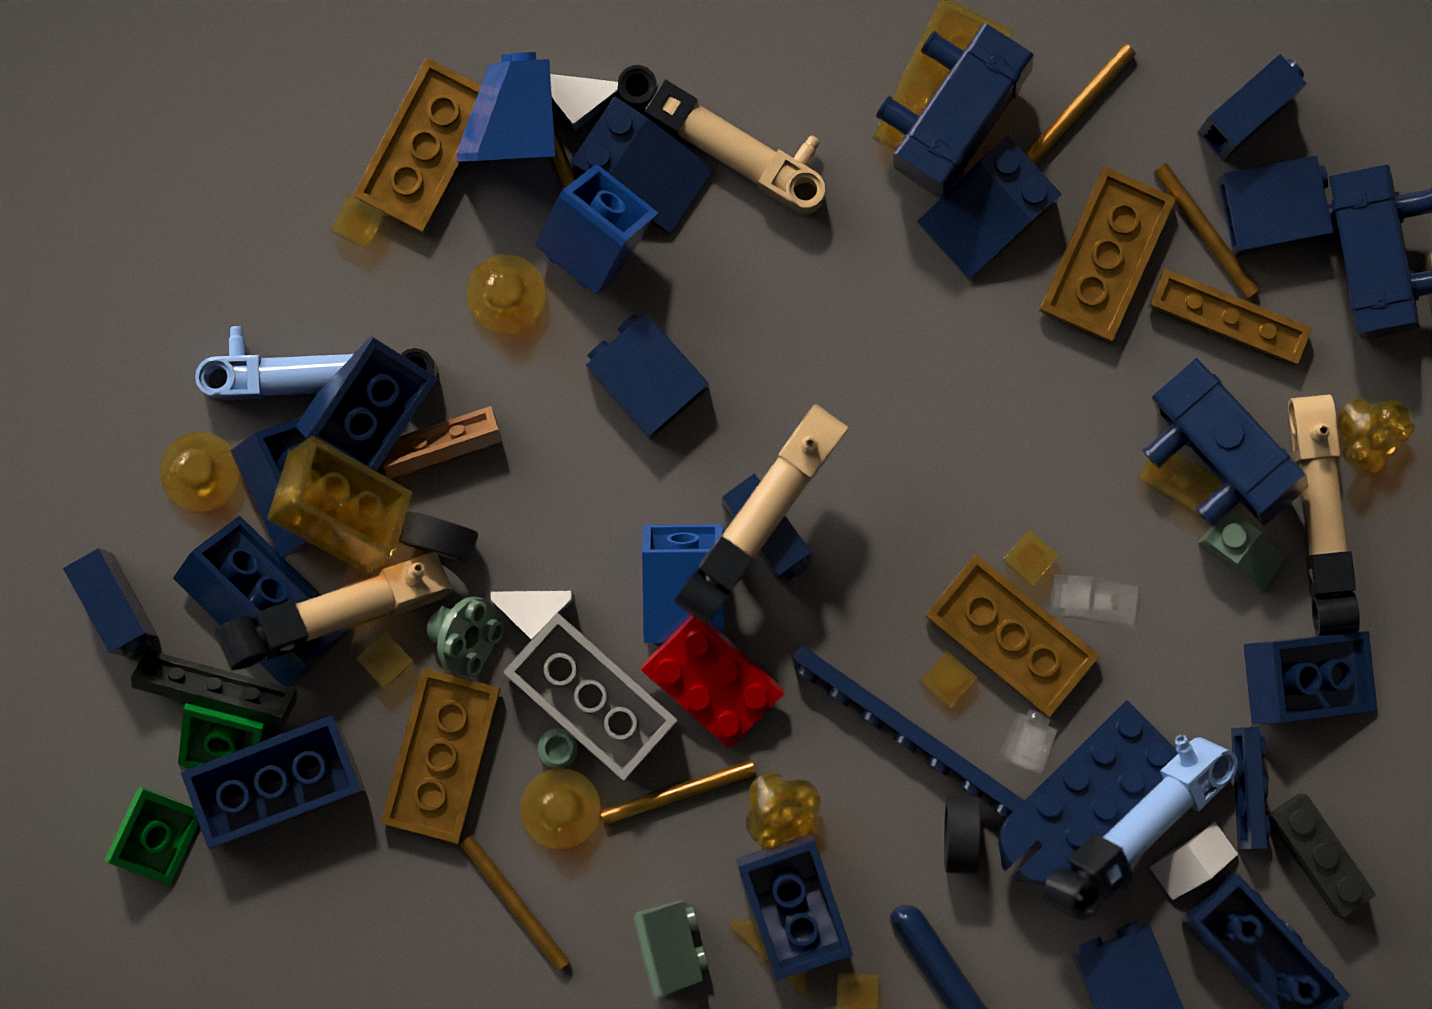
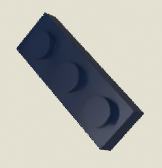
(1250, 788)

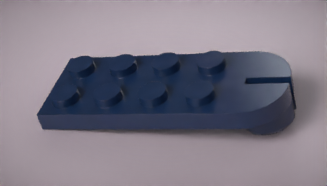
(1085, 794)

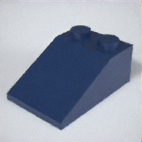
(644, 161)
(989, 207)
(367, 403)
(1310, 677)
(794, 906)

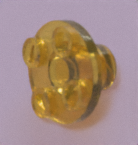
(506, 293)
(1373, 431)
(199, 472)
(560, 808)
(781, 809)

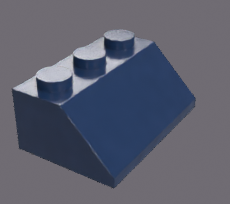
(261, 465)

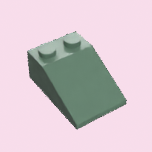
(670, 947)

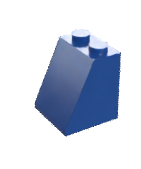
(511, 112)
(595, 228)
(668, 561)

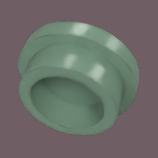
(557, 748)

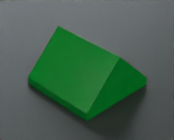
(214, 734)
(153, 835)

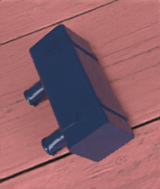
(961, 110)
(1375, 250)
(1229, 442)
(1262, 949)

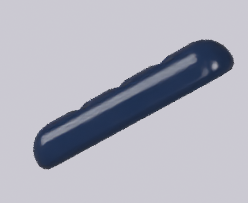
(934, 959)

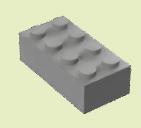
(590, 696)

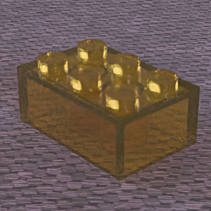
(340, 505)

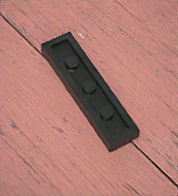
(214, 688)

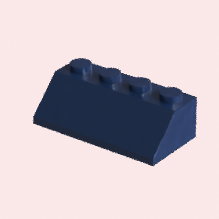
(243, 574)
(272, 782)

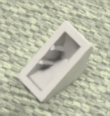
(581, 98)
(532, 608)
(1193, 861)

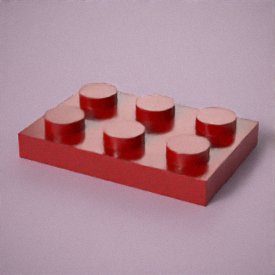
(712, 680)

